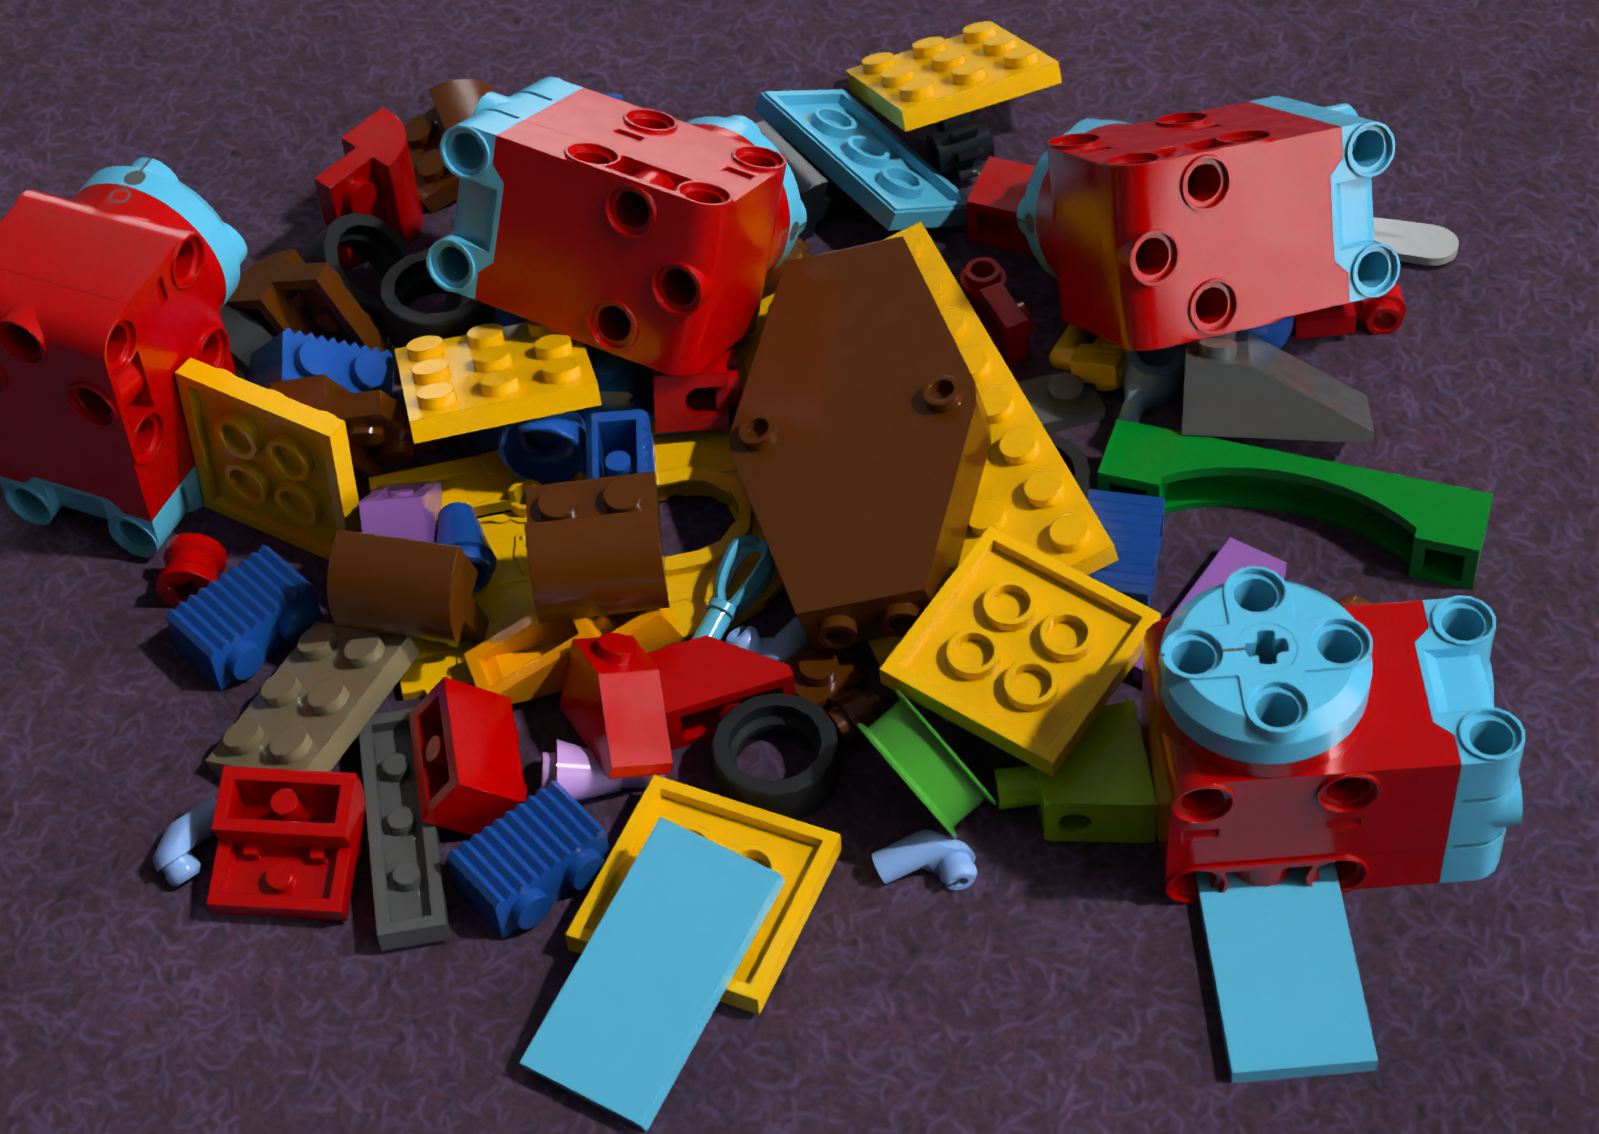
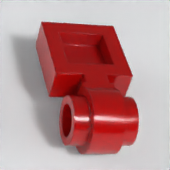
(1378, 314)
(1003, 318)

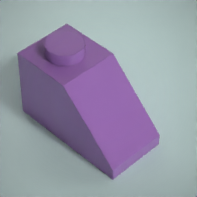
(403, 510)

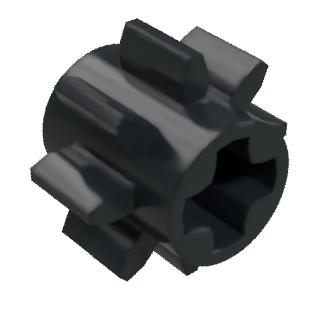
(960, 147)

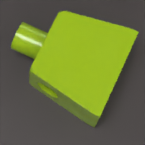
(1098, 791)

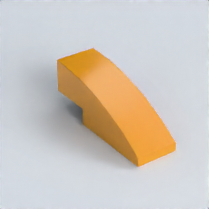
(533, 656)

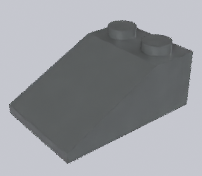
(1258, 391)

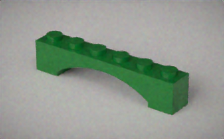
(1420, 521)

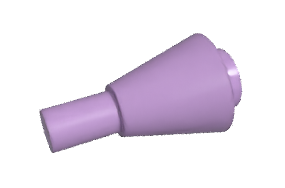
(581, 774)

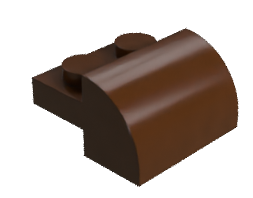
(453, 104)
(304, 297)
(374, 422)
(595, 547)
(404, 588)

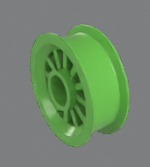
(926, 763)

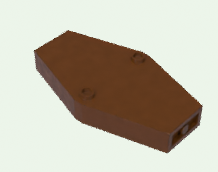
(860, 442)

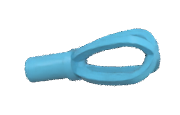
(722, 612)

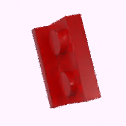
(373, 180)
(287, 842)

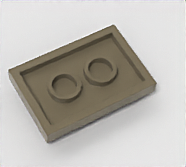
(316, 700)

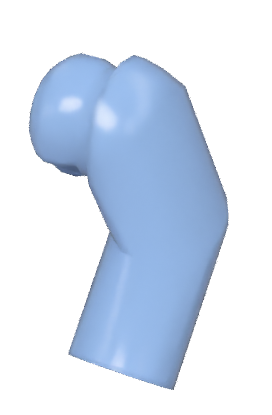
(781, 647)
(178, 840)
(931, 852)

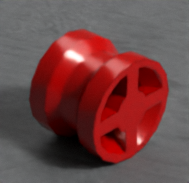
(189, 565)

